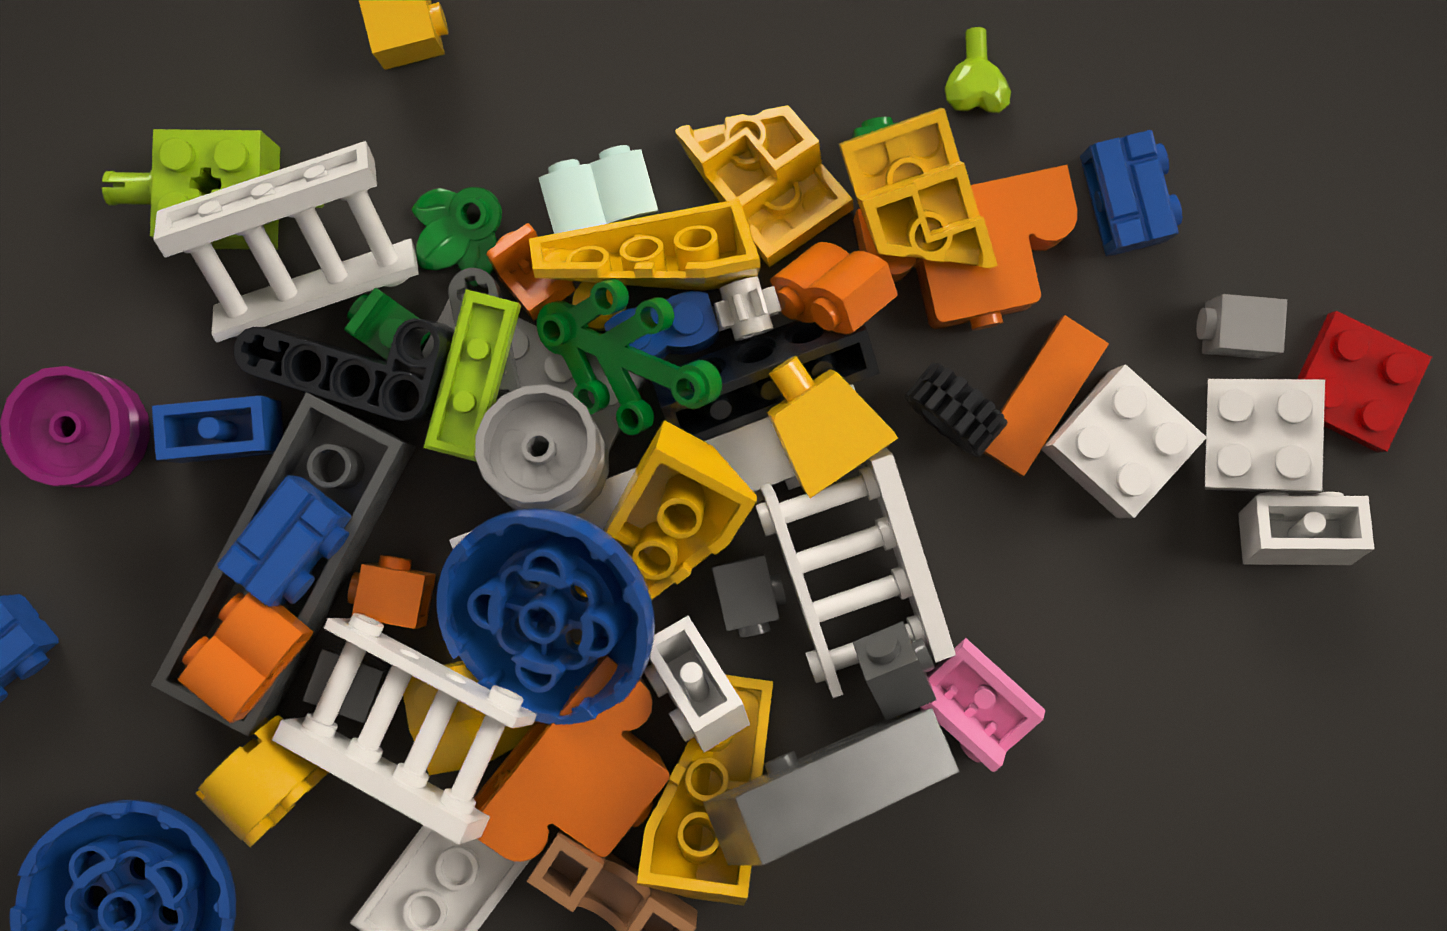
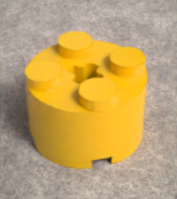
(258, 785)

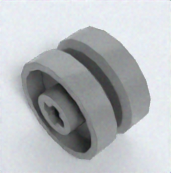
(542, 450)

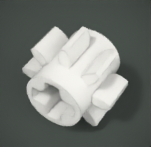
(746, 308)

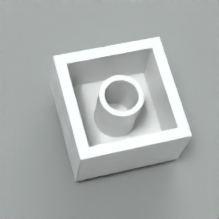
(1265, 435)
(1123, 442)

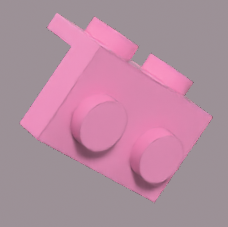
(981, 705)

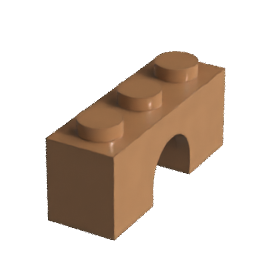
(607, 888)

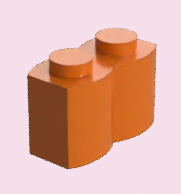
(834, 287)
(243, 655)

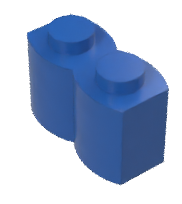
(691, 330)

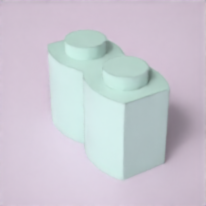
(598, 192)

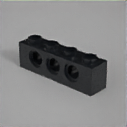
(745, 377)

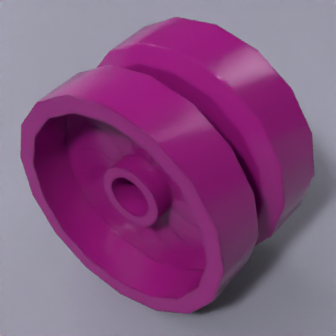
(74, 428)

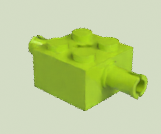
(194, 165)

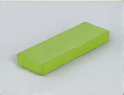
(472, 372)

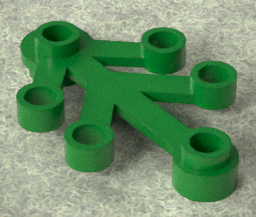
(566, 332)

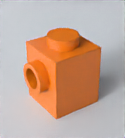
(392, 592)

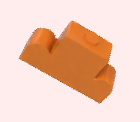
(1020, 215)
(579, 776)

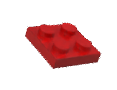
(1365, 378)

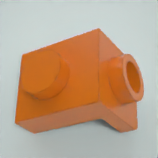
(514, 269)

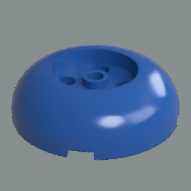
(520, 630)
(100, 848)

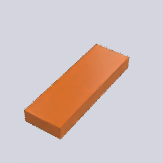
(1045, 394)

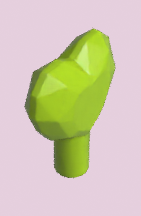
(976, 79)

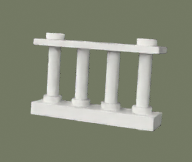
(295, 194)
(891, 531)
(360, 759)

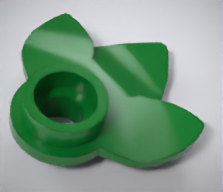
(450, 234)

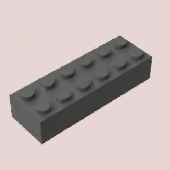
(353, 467)

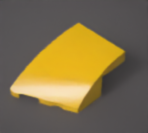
(776, 174)
(917, 192)

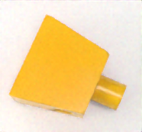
(824, 425)

